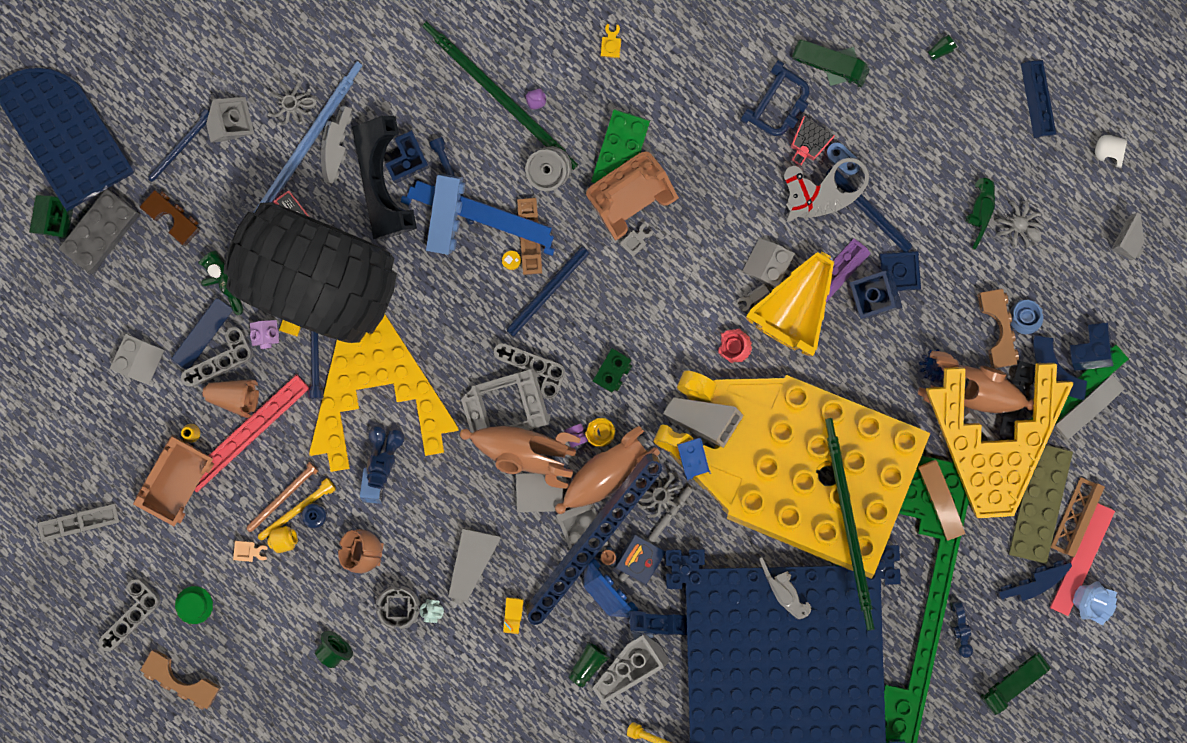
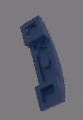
(657, 624)

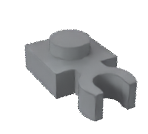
(635, 242)

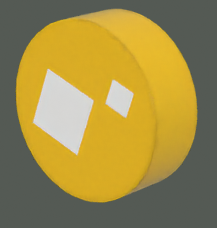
(511, 260)

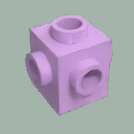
(264, 333)

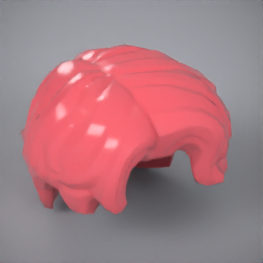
(735, 345)

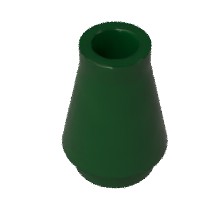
(942, 47)

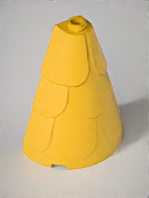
(797, 306)

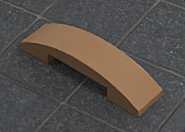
(530, 250)

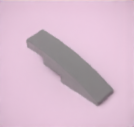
(1089, 408)
(77, 522)

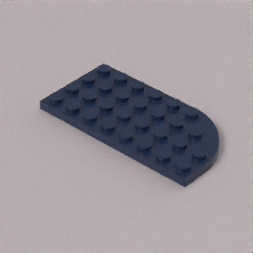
(63, 134)

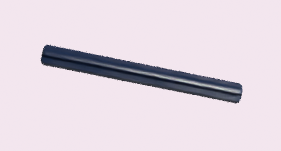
(874, 214)
(547, 291)

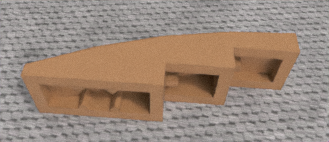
(941, 500)

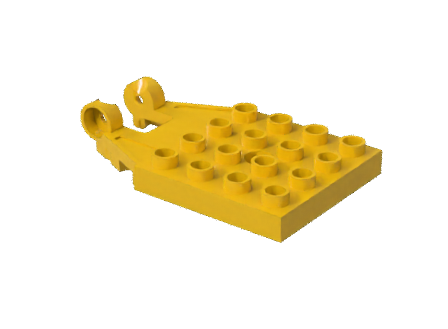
(771, 462)

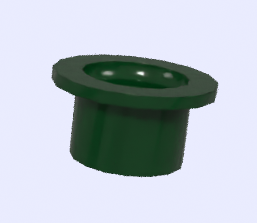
(333, 649)

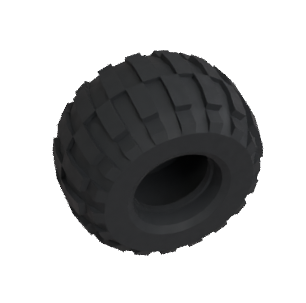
(309, 273)

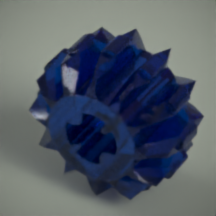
(927, 367)

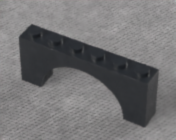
(371, 144)

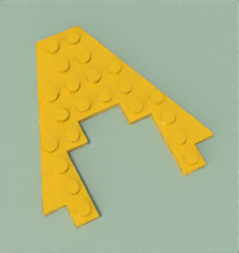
(375, 362)
(997, 471)

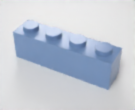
(444, 214)

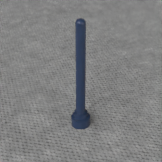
(180, 146)
(438, 147)
(315, 390)

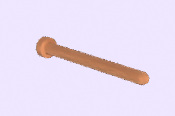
(282, 497)

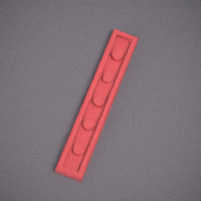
(1083, 559)

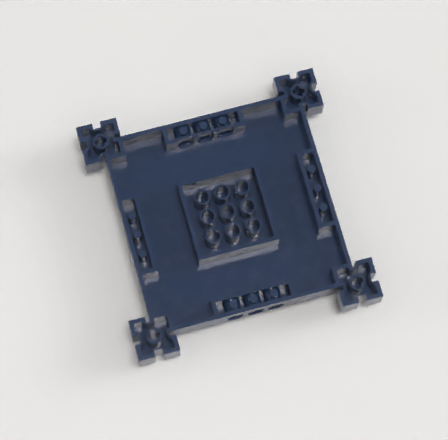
(776, 676)

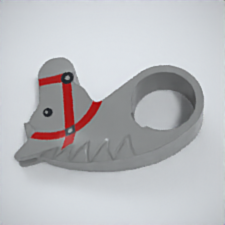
(815, 200)

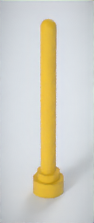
(325, 488)
(637, 732)

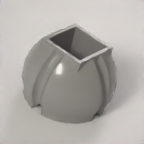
(383, 610)

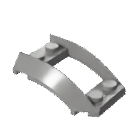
(530, 396)

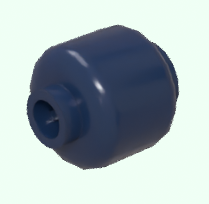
(321, 516)

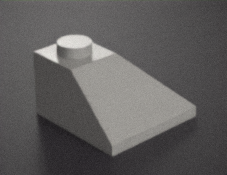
(229, 119)
(1131, 238)

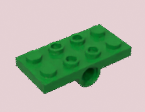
(621, 142)

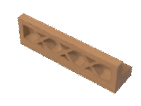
(1084, 519)

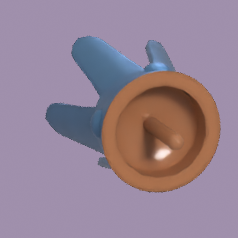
(608, 557)

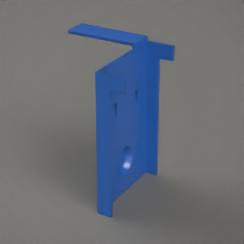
(693, 458)

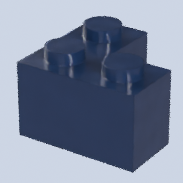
(410, 162)
(1097, 352)

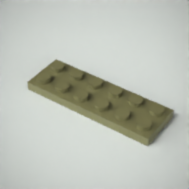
(1041, 506)

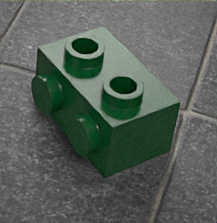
(612, 370)

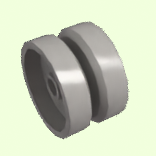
(539, 164)

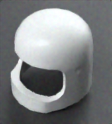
(1111, 147)

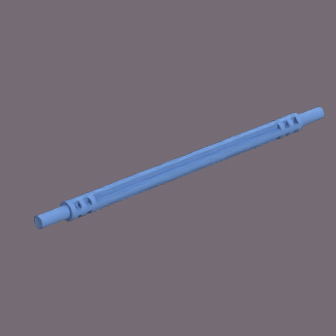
(311, 135)

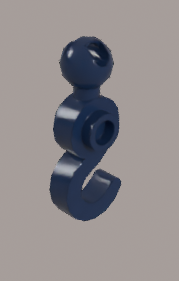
(962, 630)

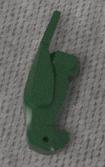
(982, 207)

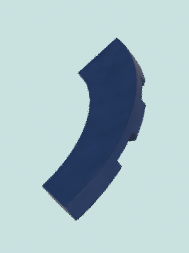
(1045, 353)

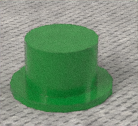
(194, 605)

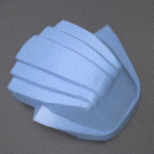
(1095, 602)

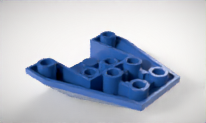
(603, 592)

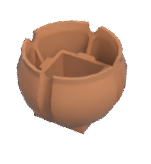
(360, 551)

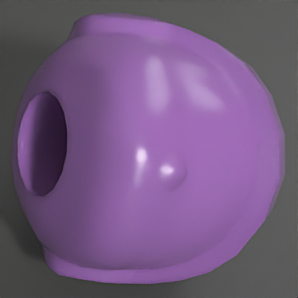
(536, 99)

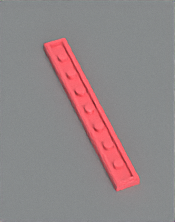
(254, 427)

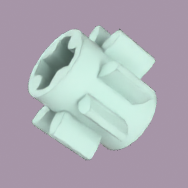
(431, 611)

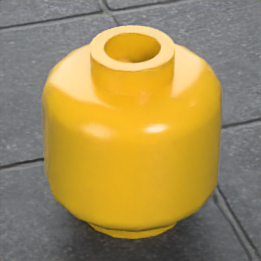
(282, 539)

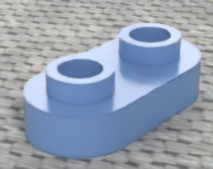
(844, 153)

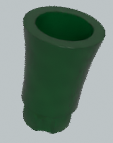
(587, 664)

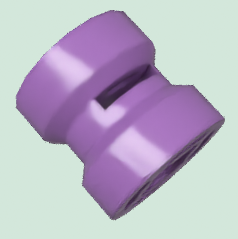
(577, 430)

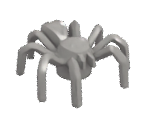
(291, 103)
(1020, 225)
(661, 496)

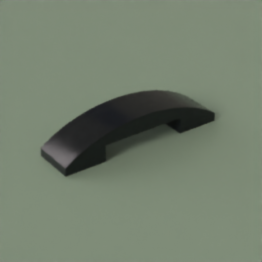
(1022, 379)

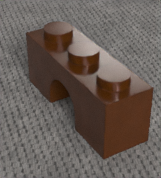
(158, 205)

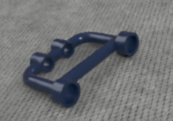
(800, 105)

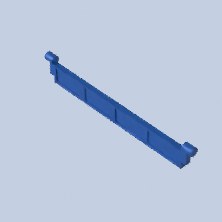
(489, 216)

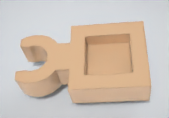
(245, 551)

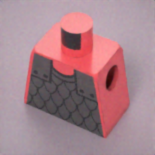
(809, 141)

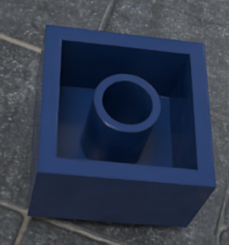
(876, 294)

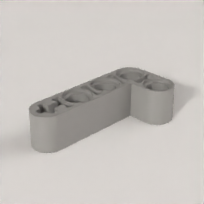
(530, 359)
(215, 362)
(128, 619)

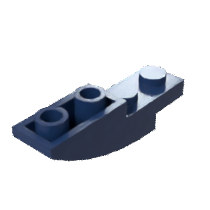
(1043, 579)

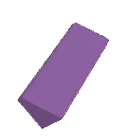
(847, 264)

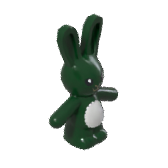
(215, 266)

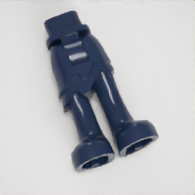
(380, 464)

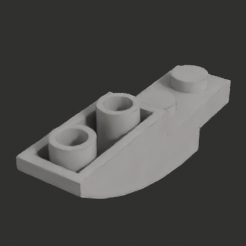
(331, 152)

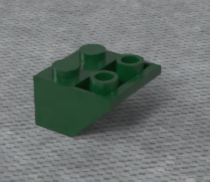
(50, 217)

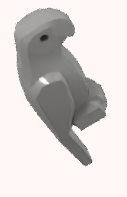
(786, 593)

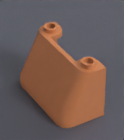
(629, 191)
(173, 480)

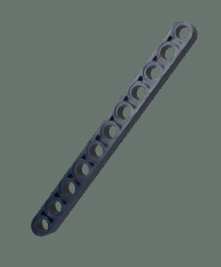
(594, 530)

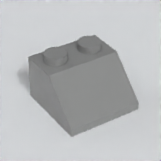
(768, 262)
(137, 359)

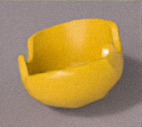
(606, 430)

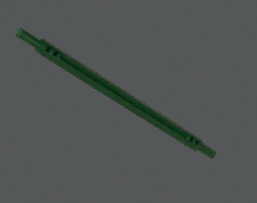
(494, 89)
(849, 523)

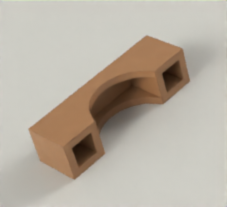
(1003, 352)
(159, 668)

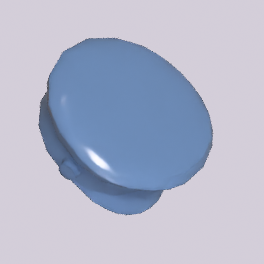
(1026, 316)

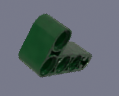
(831, 61)
(1015, 683)

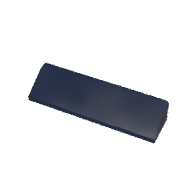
(1038, 99)
(202, 334)

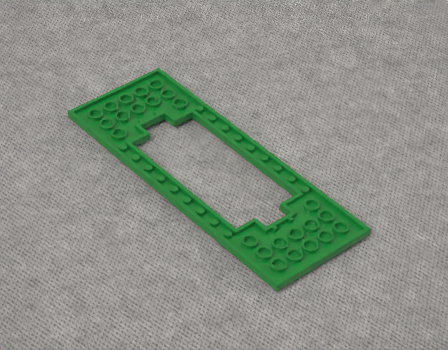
(906, 706)

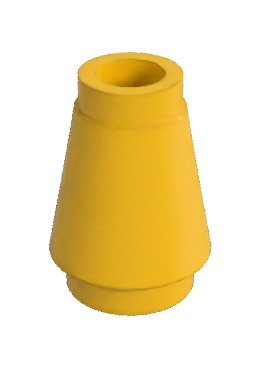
(195, 433)

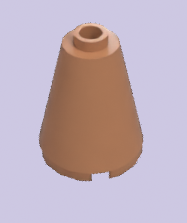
(233, 396)

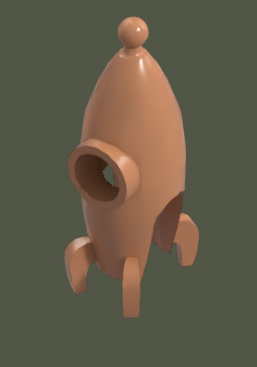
(986, 388)
(516, 451)
(605, 472)

